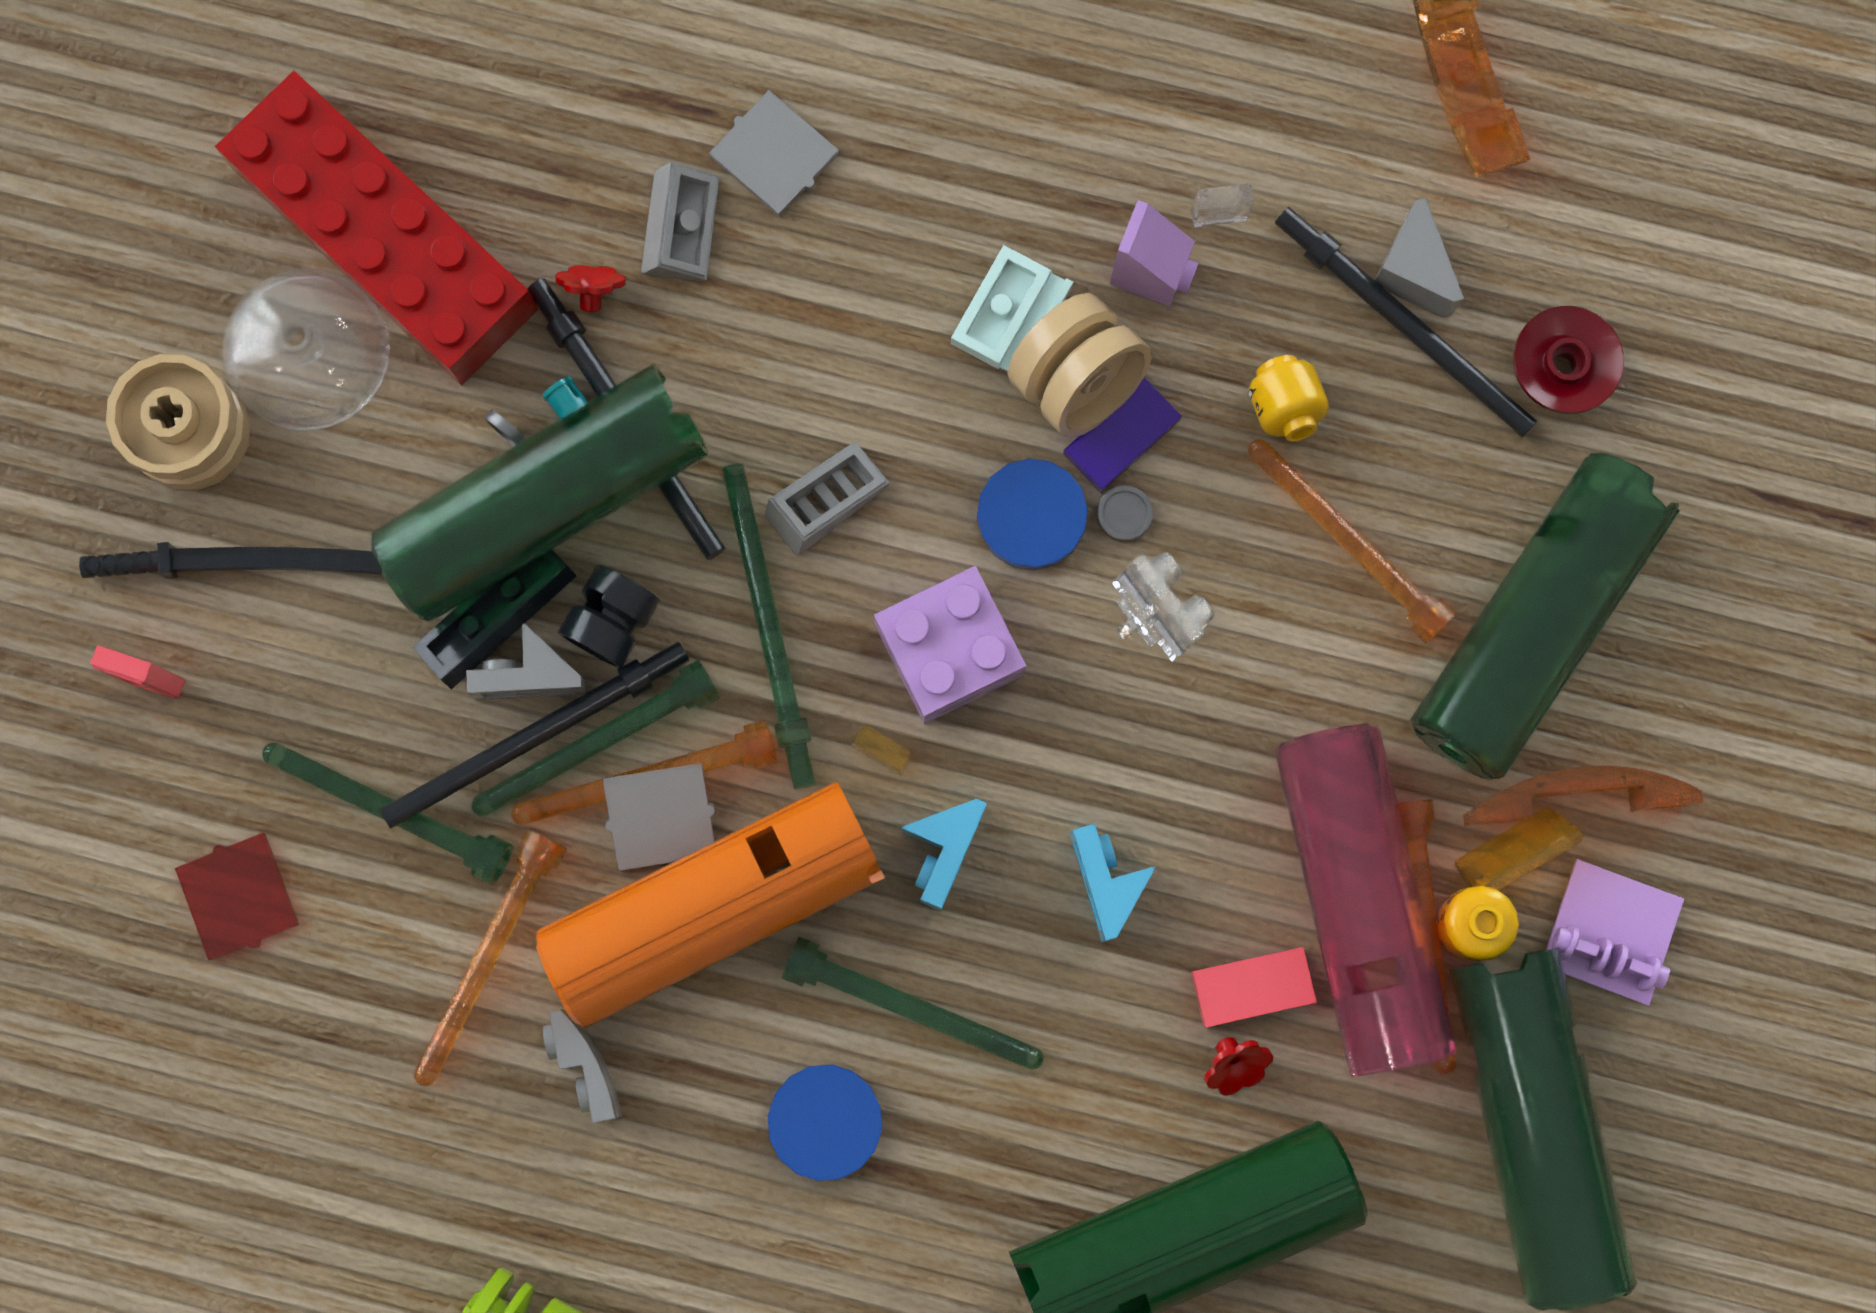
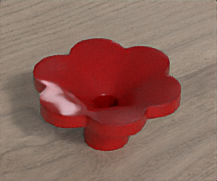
(590, 284)
(1237, 1065)

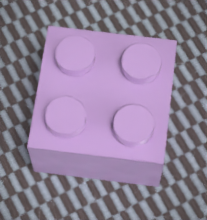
(949, 644)

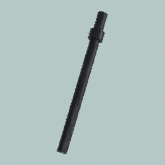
(1324, 251)
(568, 333)
(632, 680)

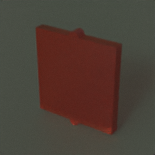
(236, 896)

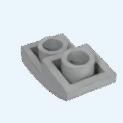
(576, 1048)

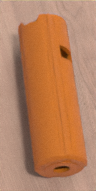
(706, 906)

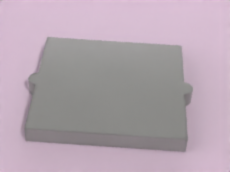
(774, 153)
(658, 815)

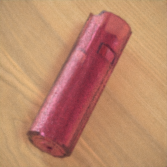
(1364, 898)

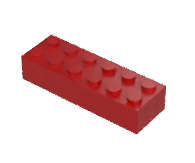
(377, 227)

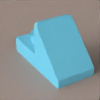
(951, 833)
(1109, 898)

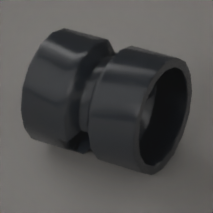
(609, 616)

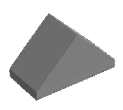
(1419, 265)

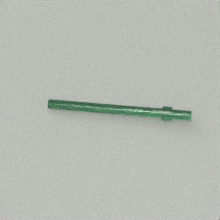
(792, 730)

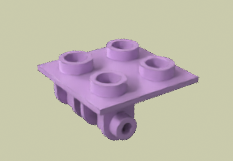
(1615, 932)

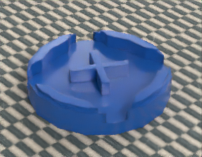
(1032, 514)
(824, 1122)

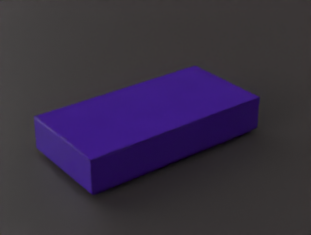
(1123, 436)

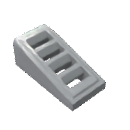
(788, 523)

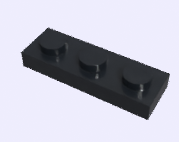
(491, 618)

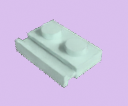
(1007, 307)

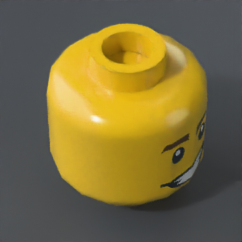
(1288, 398)
(1477, 923)

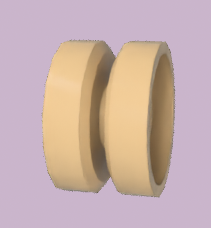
(1079, 364)
(178, 422)

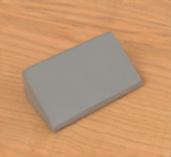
(680, 223)

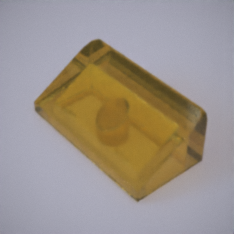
(1518, 850)

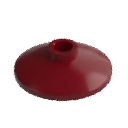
(1584, 341)

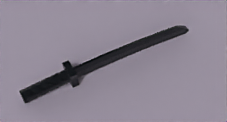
(170, 560)

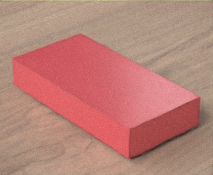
(137, 672)
(1253, 987)

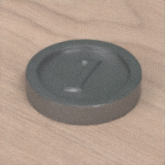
(503, 428)
(1124, 513)

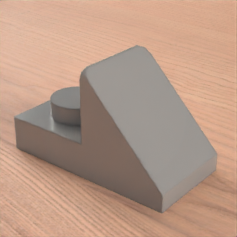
(541, 676)

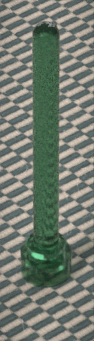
(689, 689)
(483, 855)
(810, 965)

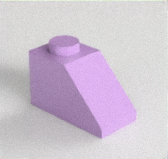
(1153, 257)

